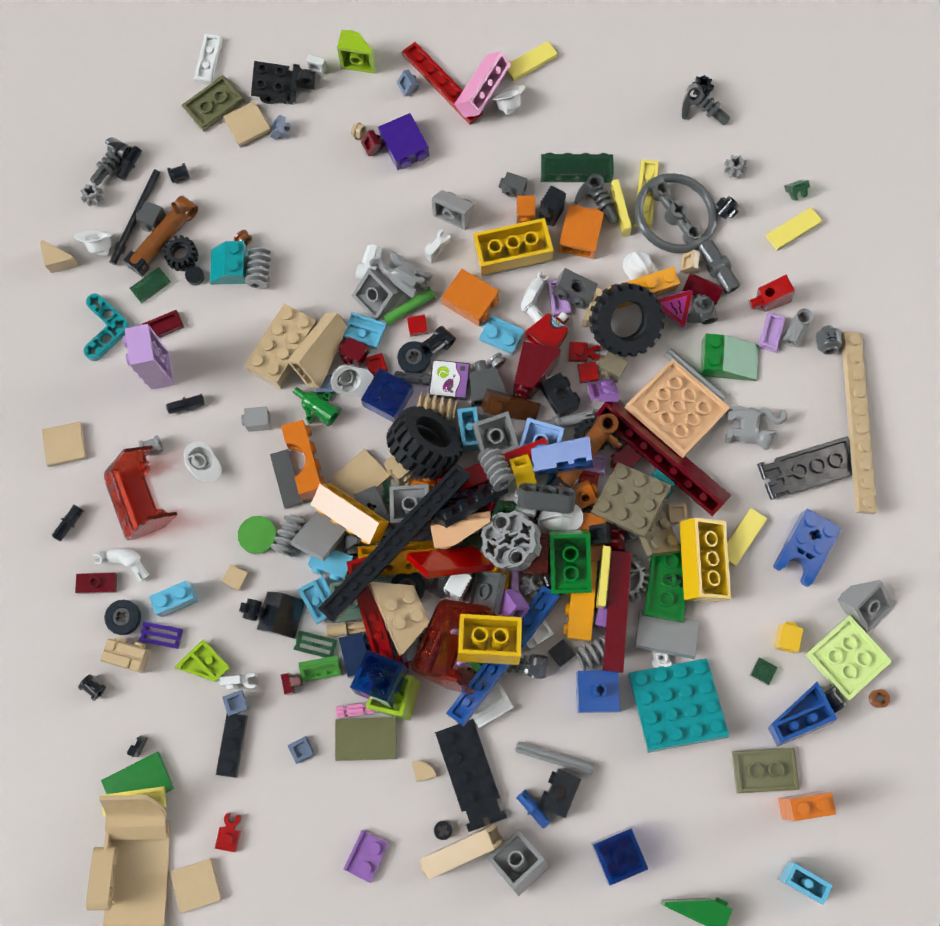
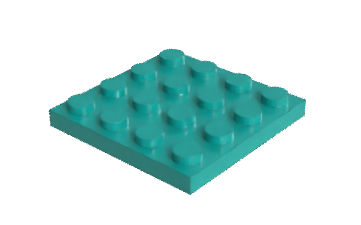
(678, 705)

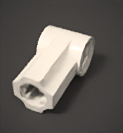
(372, 251)

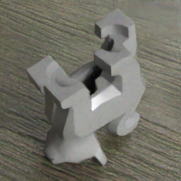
(403, 274)
(749, 424)

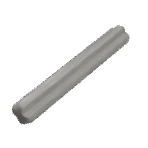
(671, 354)
(554, 758)

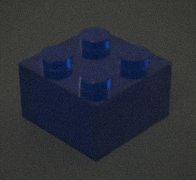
(387, 395)
(379, 678)
(619, 856)

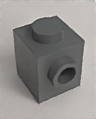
(150, 216)

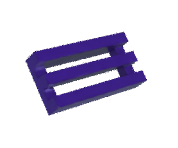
(144, 632)

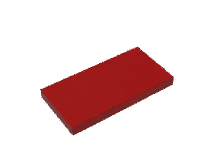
(449, 561)

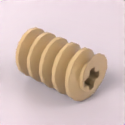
(445, 409)

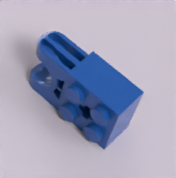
(806, 551)

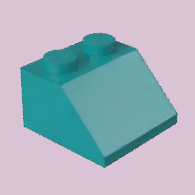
(229, 263)

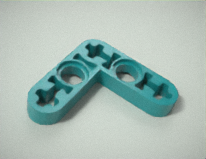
(111, 323)

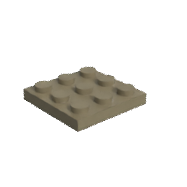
(631, 500)

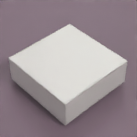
(316, 64)

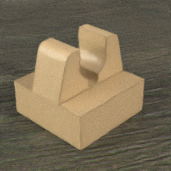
(690, 262)

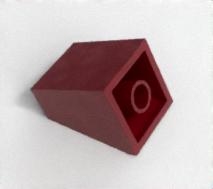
(534, 367)

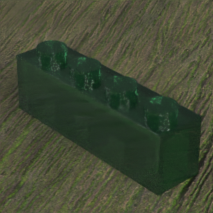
(575, 167)

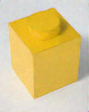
(522, 470)
(788, 637)

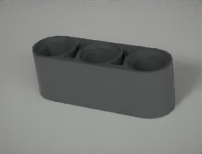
(546, 498)

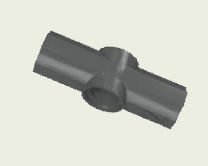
(719, 266)

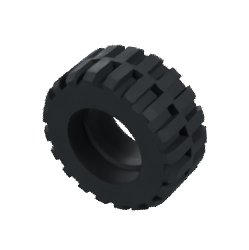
(649, 326)
(424, 442)

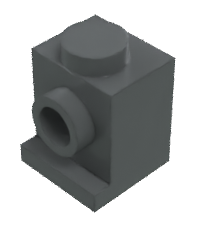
(513, 185)

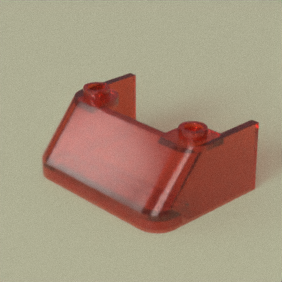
(132, 496)
(440, 648)

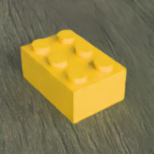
(489, 639)

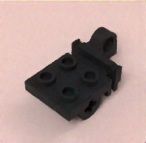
(277, 82)

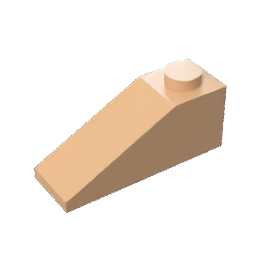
(447, 537)

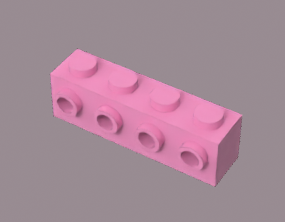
(482, 84)

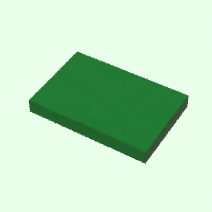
(143, 774)

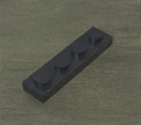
(467, 506)

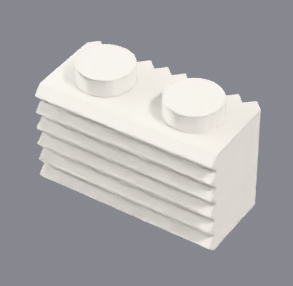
(458, 586)

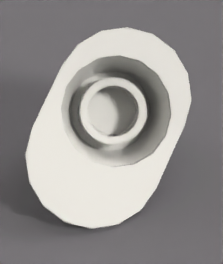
(509, 98)
(95, 241)
(638, 265)
(351, 380)
(202, 462)
(560, 521)

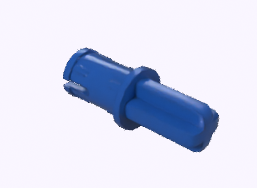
(533, 809)

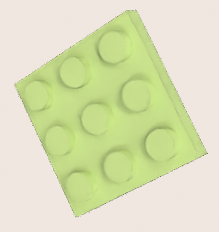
(848, 658)

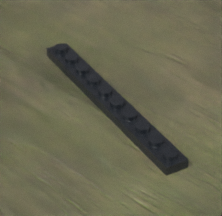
(394, 543)

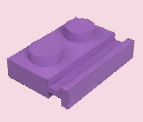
(604, 391)
(366, 856)

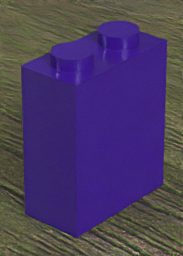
(404, 141)

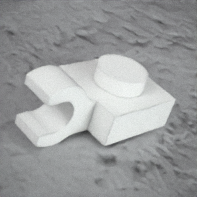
(434, 249)
(232, 682)

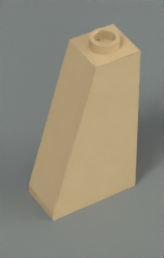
(318, 350)
(461, 851)

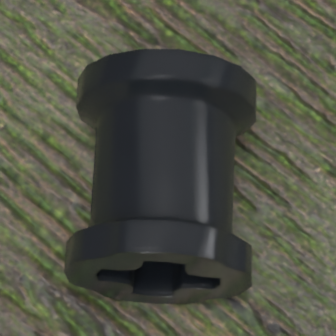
(178, 173)
(89, 681)
(834, 699)

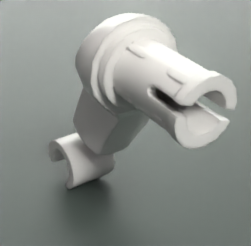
(530, 298)
(126, 556)

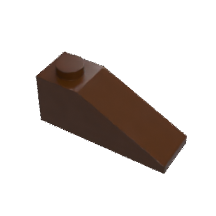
(518, 408)

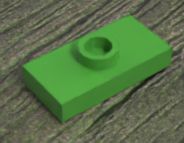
(320, 668)

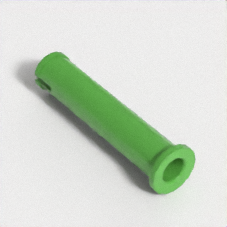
(409, 306)

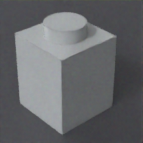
(256, 419)

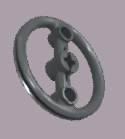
(675, 212)

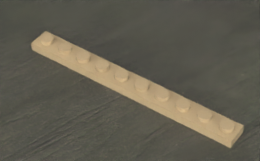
(858, 423)

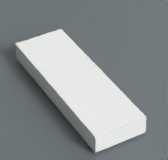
(208, 59)

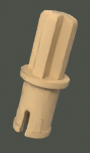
(345, 629)

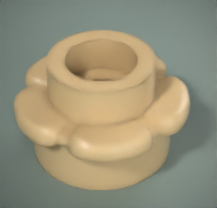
(358, 130)

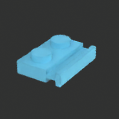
(365, 330)
(501, 335)
(313, 596)

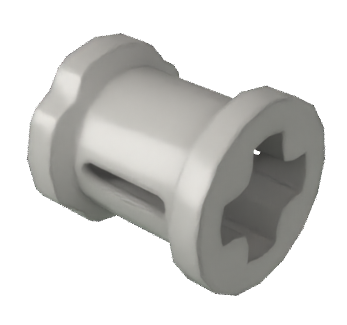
(155, 442)

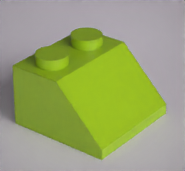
(355, 52)
(404, 701)

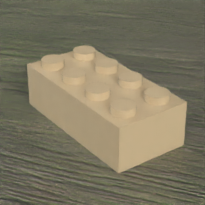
(278, 345)

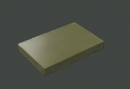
(213, 103)
(365, 739)
(765, 770)

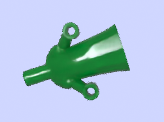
(322, 409)

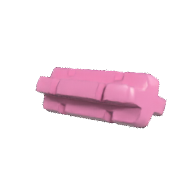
(352, 710)

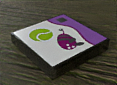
(449, 379)

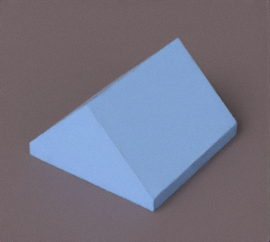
(537, 430)

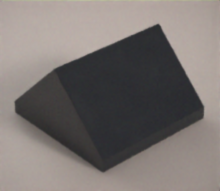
(281, 614)

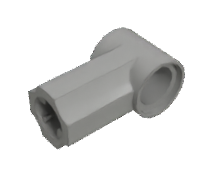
(798, 328)

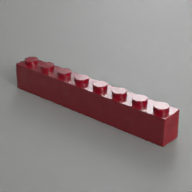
(678, 469)

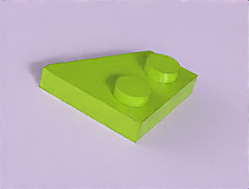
(204, 662)

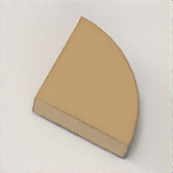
(423, 771)

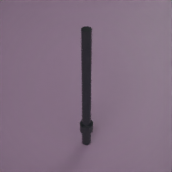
(120, 246)

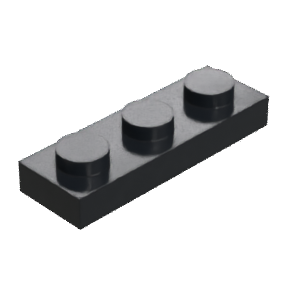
(231, 745)

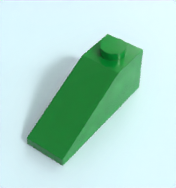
(701, 910)

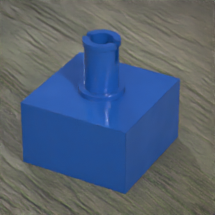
(597, 692)

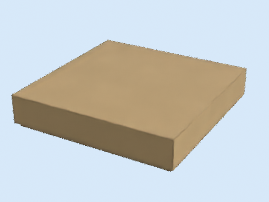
(247, 123)
(64, 444)
(195, 885)

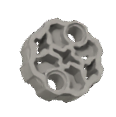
(505, 552)

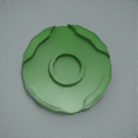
(257, 535)

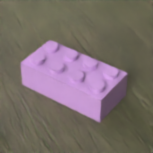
(148, 356)

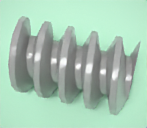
(257, 267)
(496, 468)
(290, 530)
(590, 653)

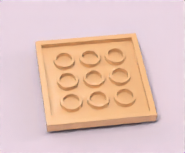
(677, 408)

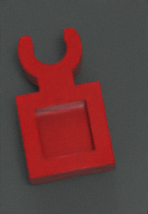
(580, 352)
(227, 836)

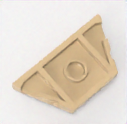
(401, 612)

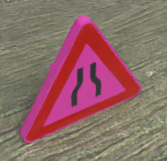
(677, 306)

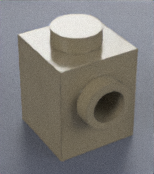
(611, 366)

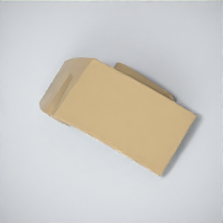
(132, 868)

